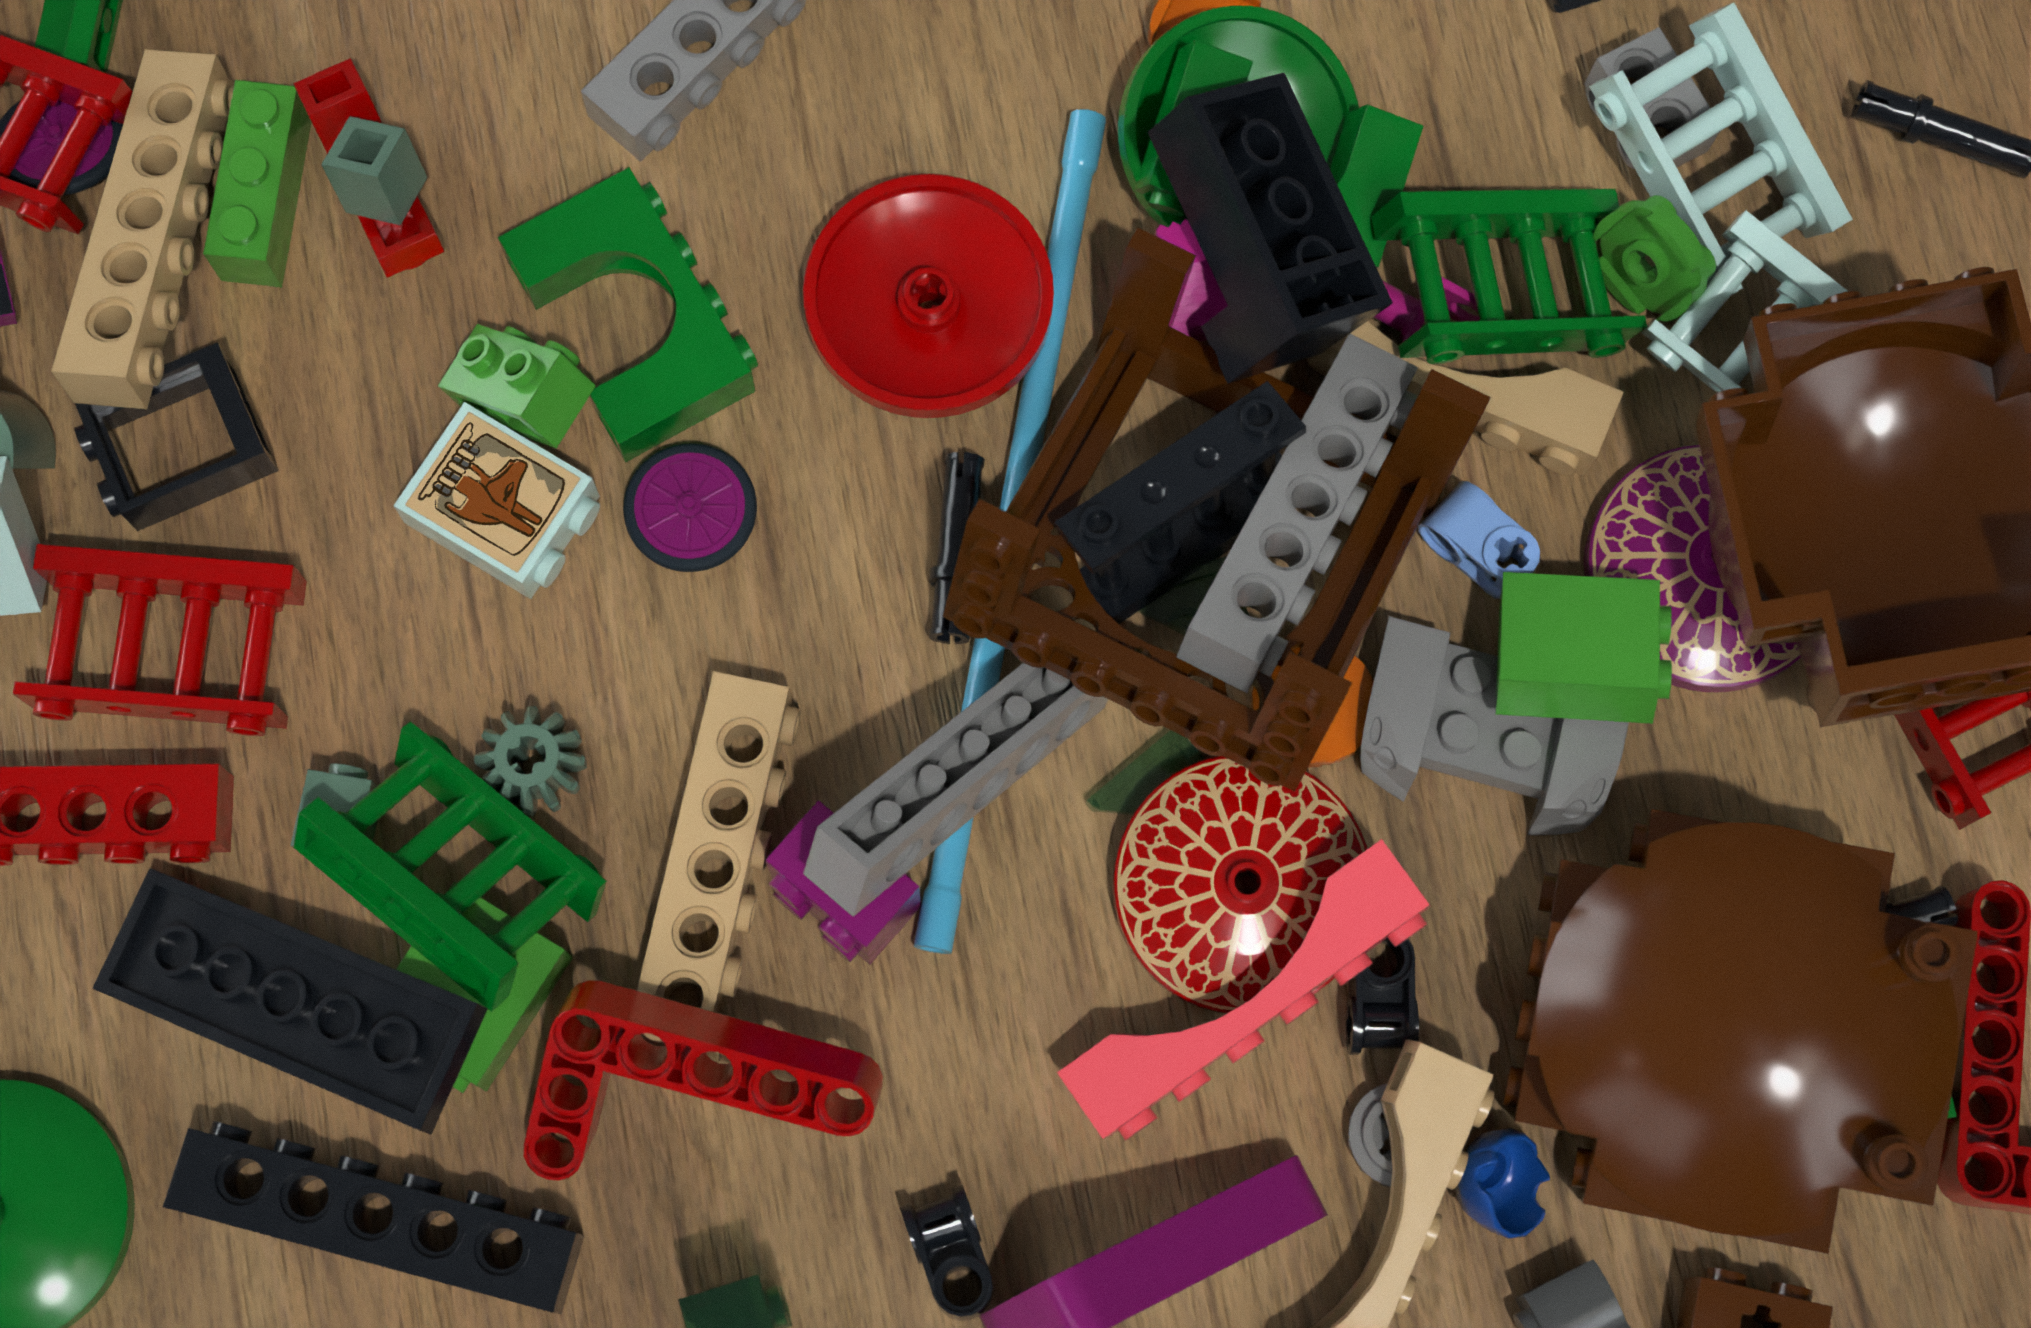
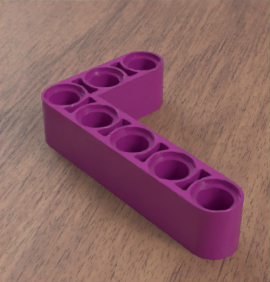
(1168, 1255)

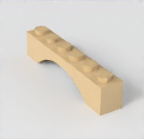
(1546, 414)
(1429, 1116)

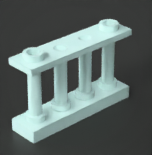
(1749, 98)
(1752, 248)

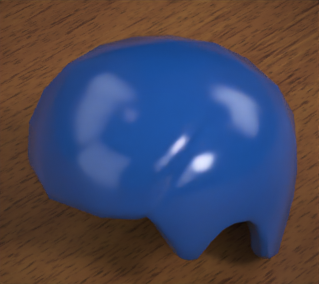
(1503, 1183)

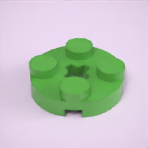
(1679, 258)

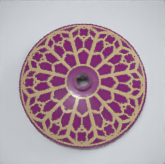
(1659, 530)

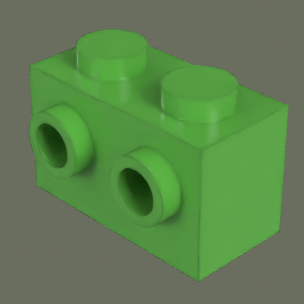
(519, 382)

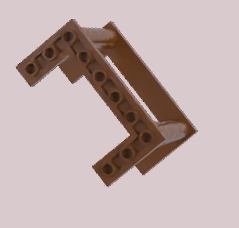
(1002, 546)

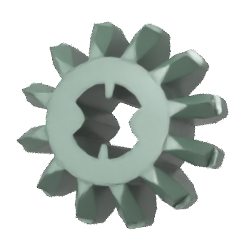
(515, 747)

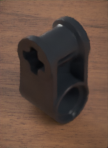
(1383, 1002)
(949, 1249)

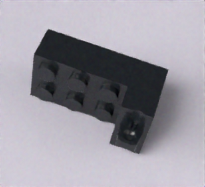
(1267, 226)

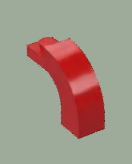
(329, 101)

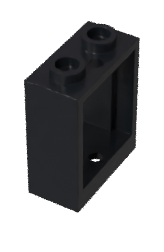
(181, 379)

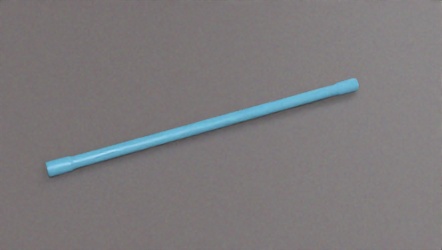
(1079, 162)

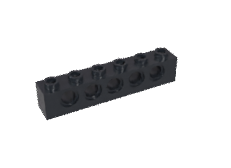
(207, 1189)

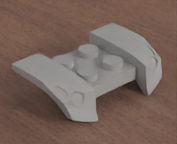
(1437, 712)

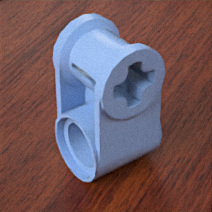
(1476, 534)

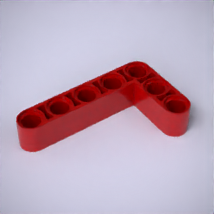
(684, 1068)
(1996, 1077)

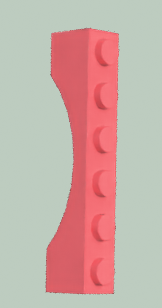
(1132, 1072)

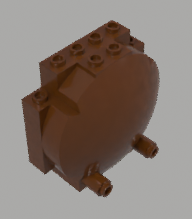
(1882, 493)
(1741, 1029)

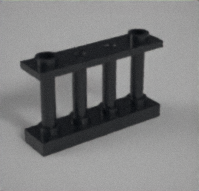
(1179, 504)

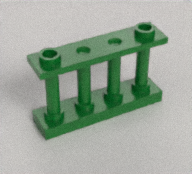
(1525, 219)
(435, 920)

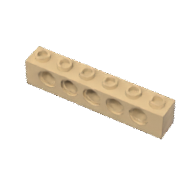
(145, 231)
(732, 710)

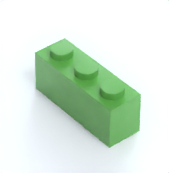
(258, 184)

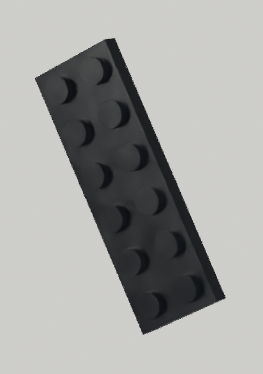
(291, 1000)

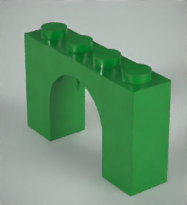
(1367, 163)
(621, 231)

